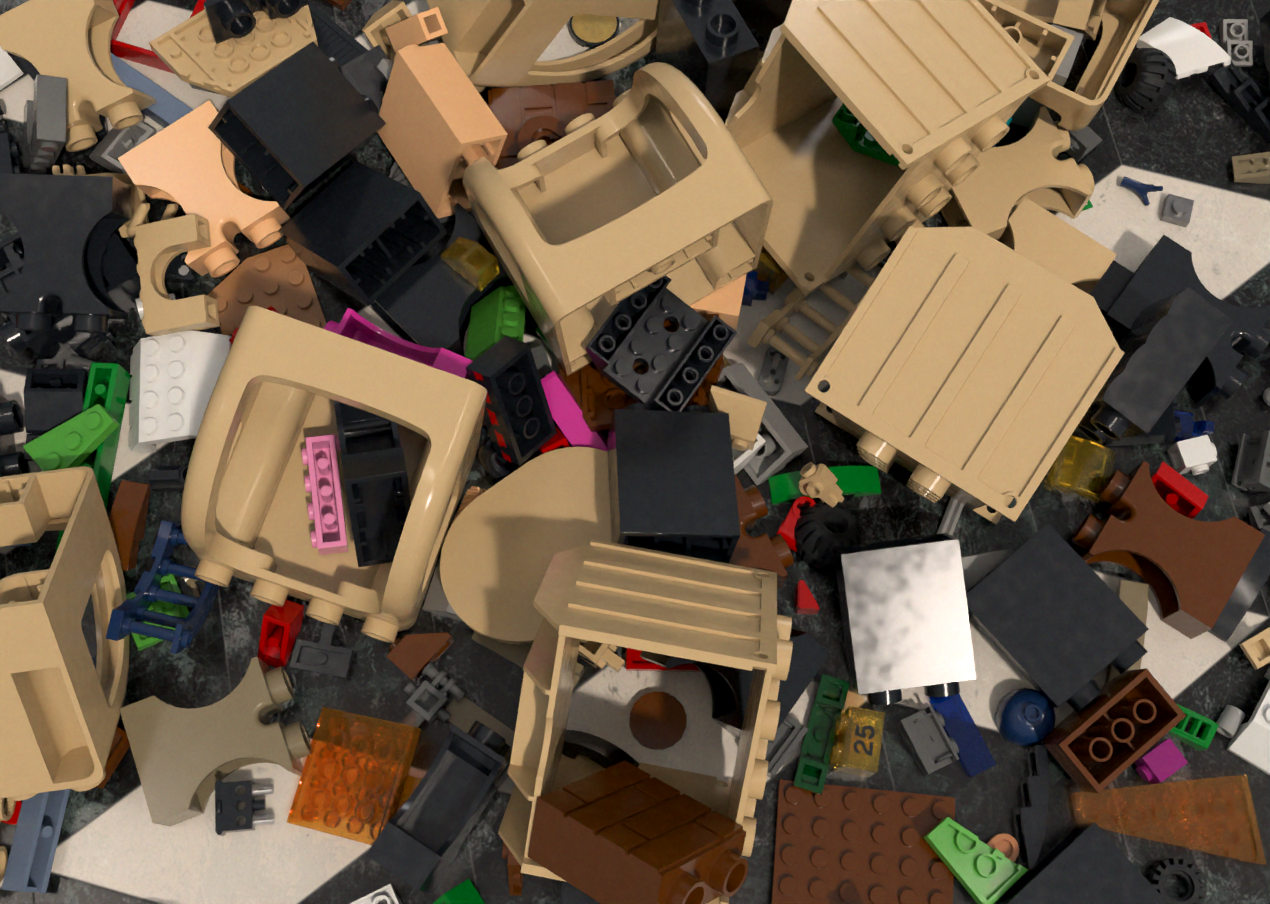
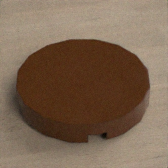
(657, 720)

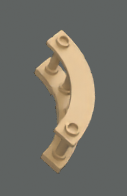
(797, 302)

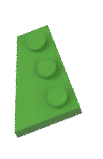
(73, 440)
(976, 865)

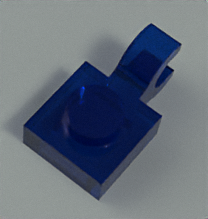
(1191, 427)

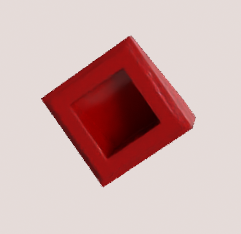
(804, 600)

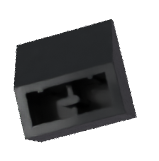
(53, 397)

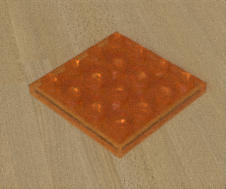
(353, 775)

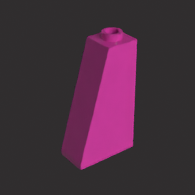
(569, 415)

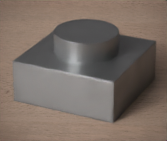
(1177, 210)

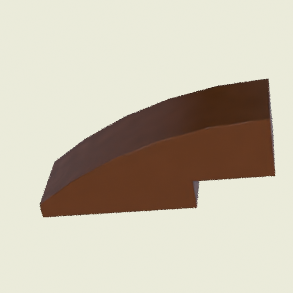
(129, 520)

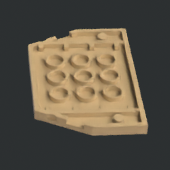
(237, 61)

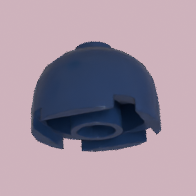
(1025, 717)

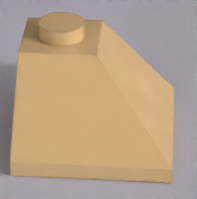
(385, 17)
(744, 415)

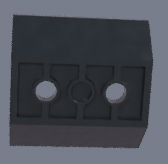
(672, 360)

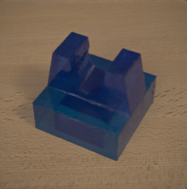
(754, 289)

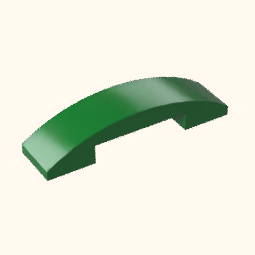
(851, 480)

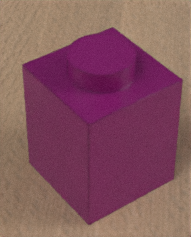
(1160, 762)

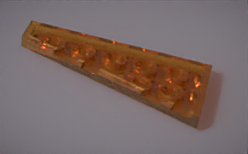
(1191, 814)

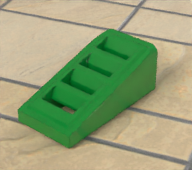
(1206, 736)

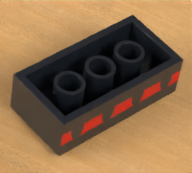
(515, 400)

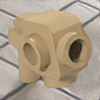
(820, 483)

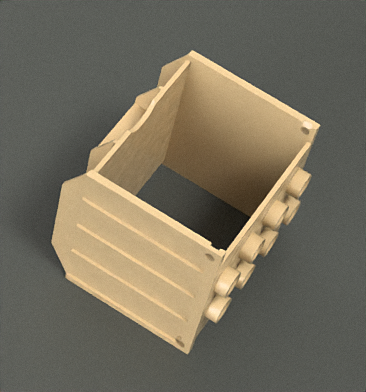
(920, 82)
(966, 368)
(654, 606)

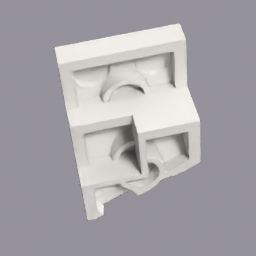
(1185, 46)

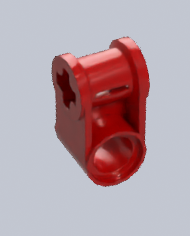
(788, 524)

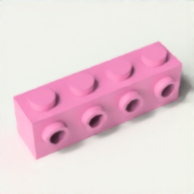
(326, 495)

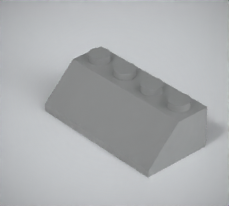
(781, 439)

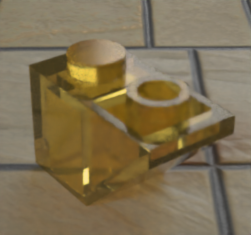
(471, 262)

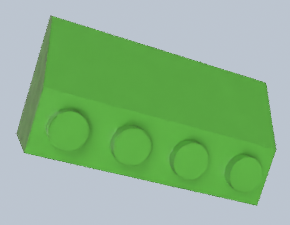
(494, 318)

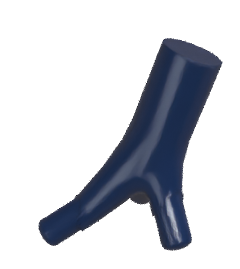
(1140, 188)

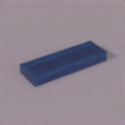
(960, 726)

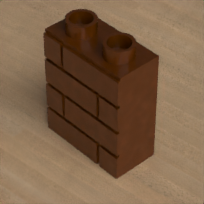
(564, 101)
(637, 841)

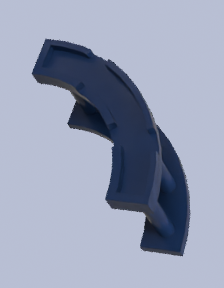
(132, 614)

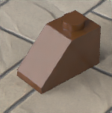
(417, 651)

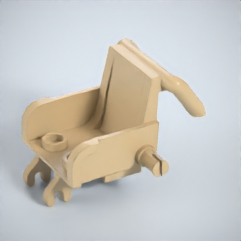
(139, 206)

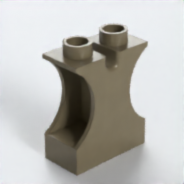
(188, 750)

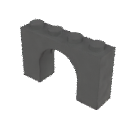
(44, 124)

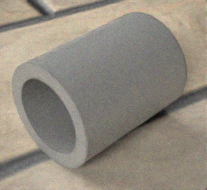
(1230, 721)

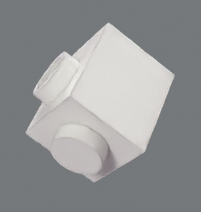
(1193, 455)

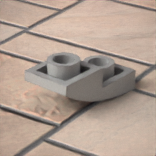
(1235, 41)

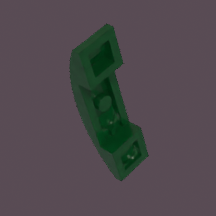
(819, 739)

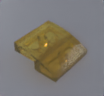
(1082, 468)

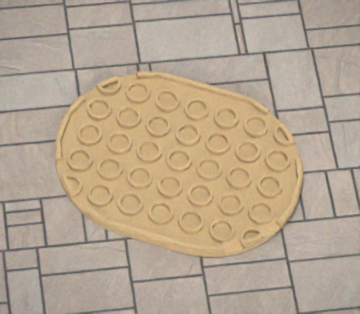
(510, 534)

